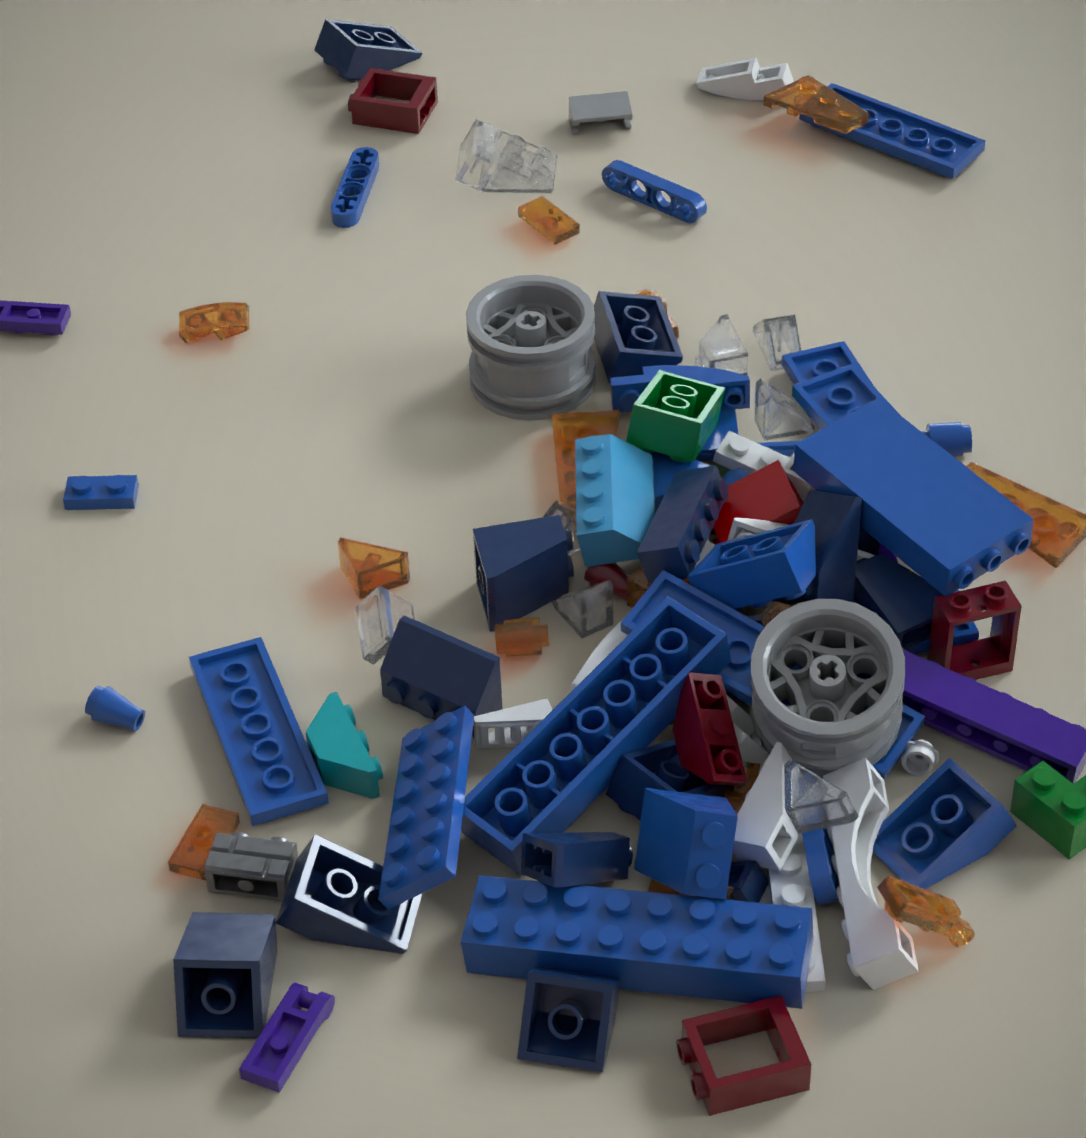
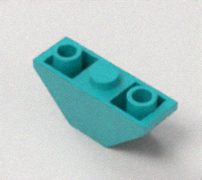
(342, 751)

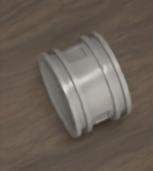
(531, 347)
(833, 645)

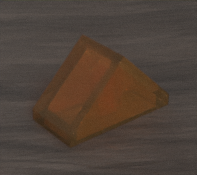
(372, 565)

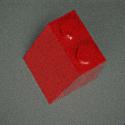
(760, 496)

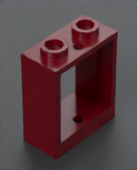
(393, 115)
(992, 654)
(751, 1086)

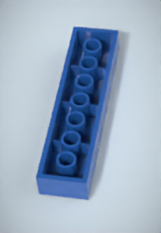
(581, 741)
(642, 938)

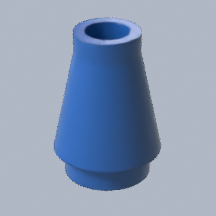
(112, 708)

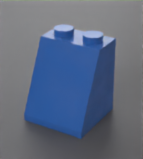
(686, 841)

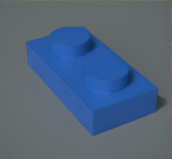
(101, 492)

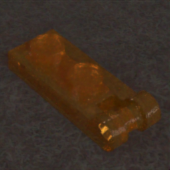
(925, 910)

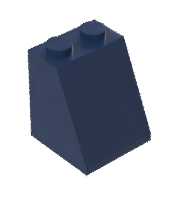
(521, 566)
(225, 974)

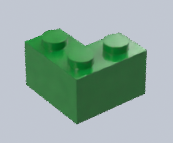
(1052, 807)

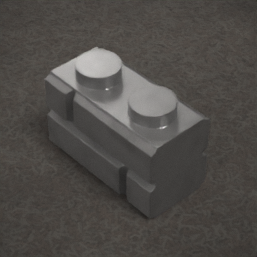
(250, 865)

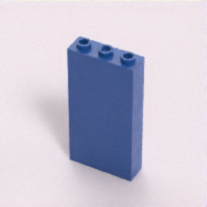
(915, 496)

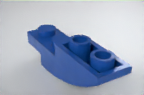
(628, 388)

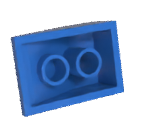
(941, 827)

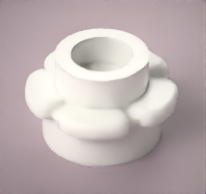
(919, 757)

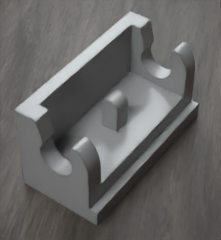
(599, 109)

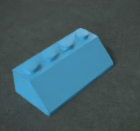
(612, 498)

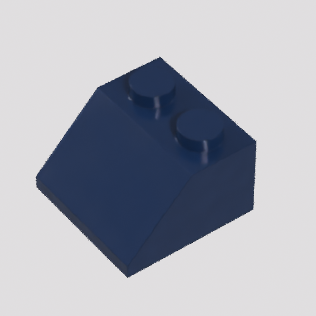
(568, 1018)

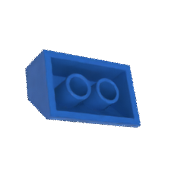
(759, 567)

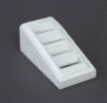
(520, 719)

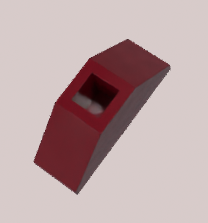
(707, 733)

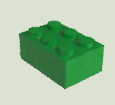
(675, 416)

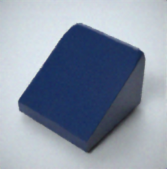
(748, 881)

